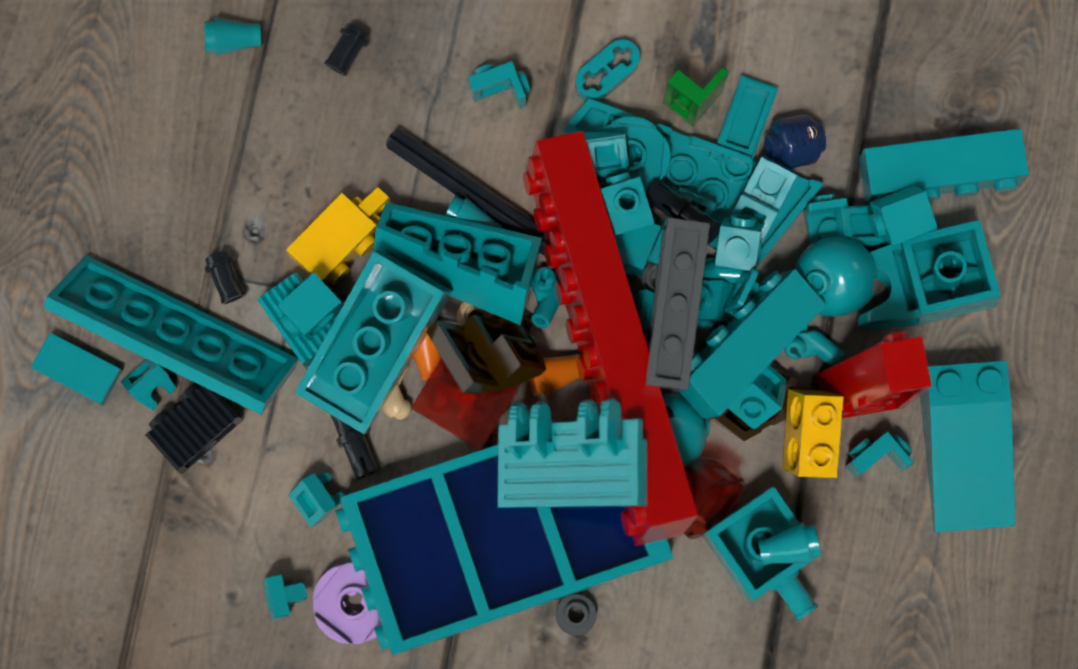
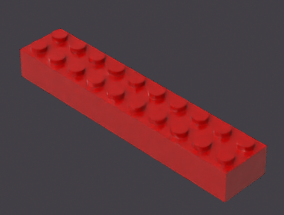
(606, 323)

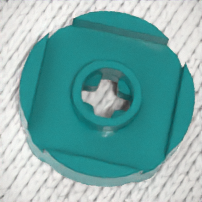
(647, 143)

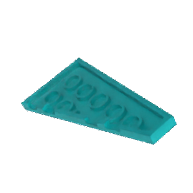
(706, 171)

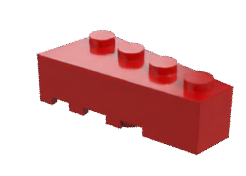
(880, 377)

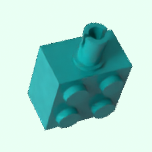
(738, 551)

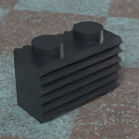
(192, 427)

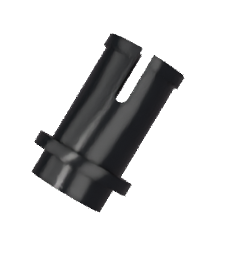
(347, 49)
(224, 277)

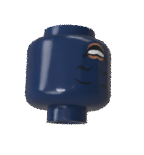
(795, 141)

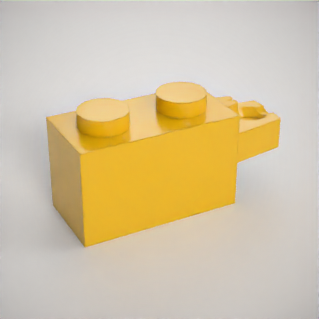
(339, 236)

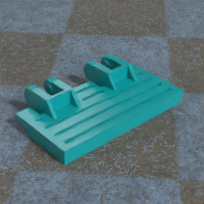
(577, 464)

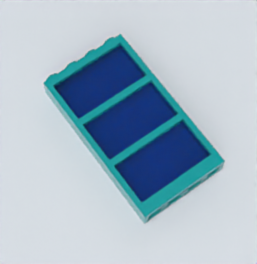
(454, 561)

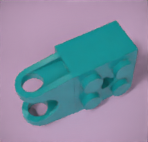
(915, 280)

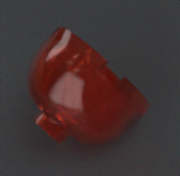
(714, 492)

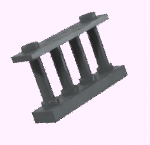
(676, 304)

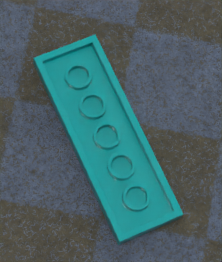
(171, 334)

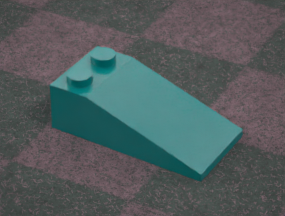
(372, 340)
(969, 446)

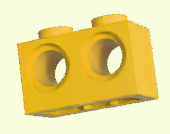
(812, 433)

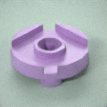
(330, 607)

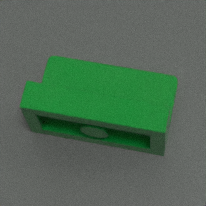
(691, 100)

